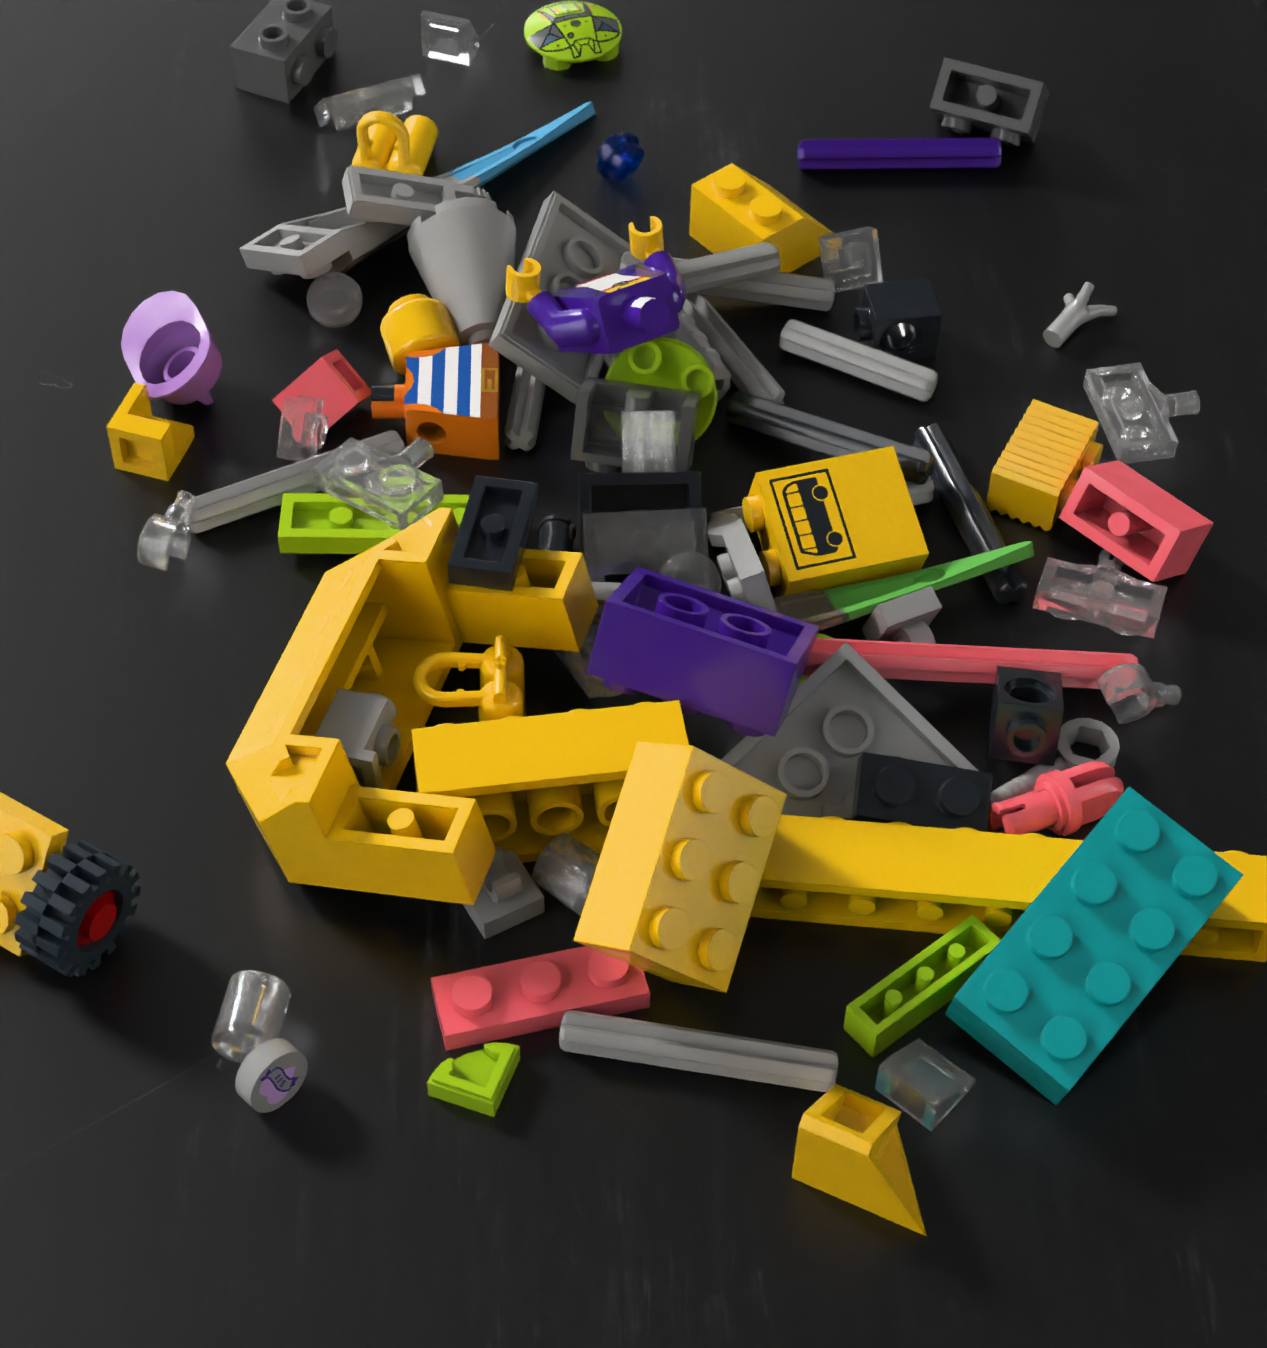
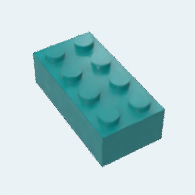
(1092, 945)

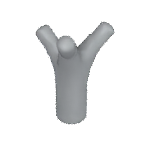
(1075, 314)

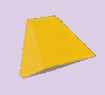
(856, 1154)

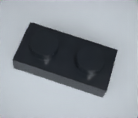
(493, 533)
(920, 793)

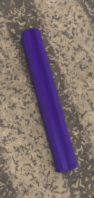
(899, 154)

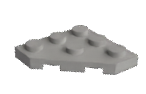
(829, 725)

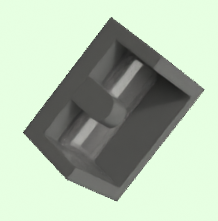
(598, 420)

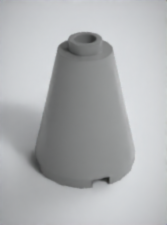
(465, 262)

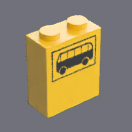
(834, 522)

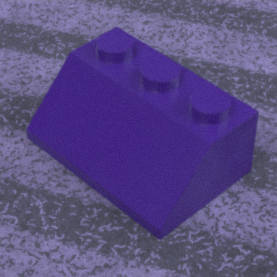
(701, 651)

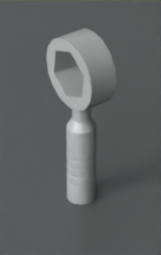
(1079, 729)

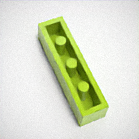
(918, 986)

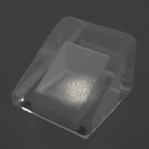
(448, 38)
(922, 1082)

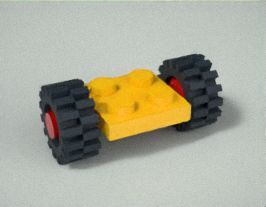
(59, 897)

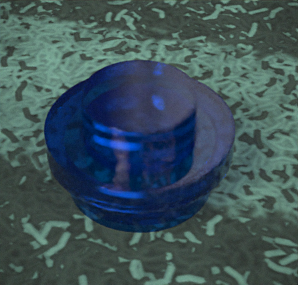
(619, 156)

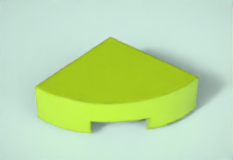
(476, 1078)

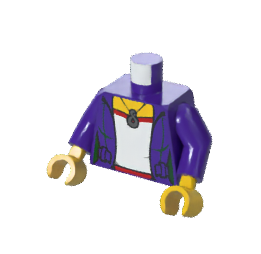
(610, 309)

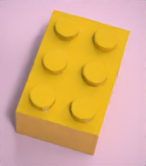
(681, 865)

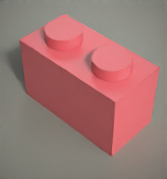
(1135, 520)

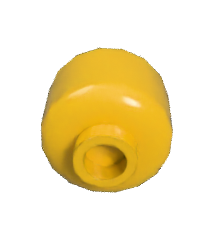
(416, 325)

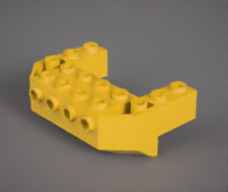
(368, 635)

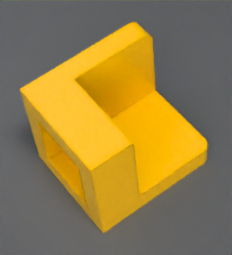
(146, 442)

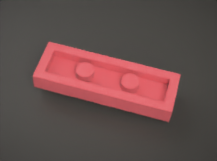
(534, 994)

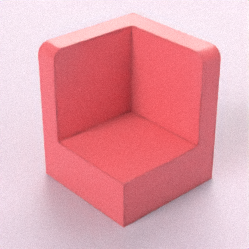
(332, 381)

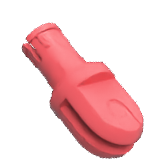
(1059, 801)

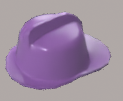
(171, 349)

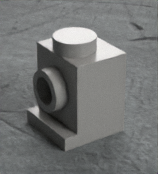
(366, 732)

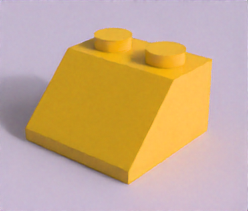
(741, 210)

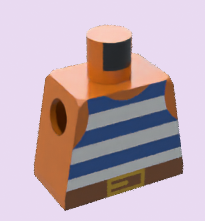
(447, 400)

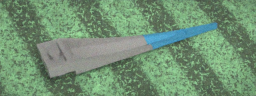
(339, 242)

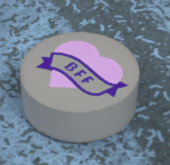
(271, 1075)

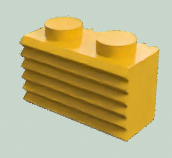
(1042, 464)

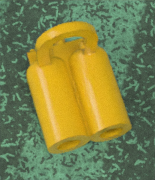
(395, 145)
(500, 681)

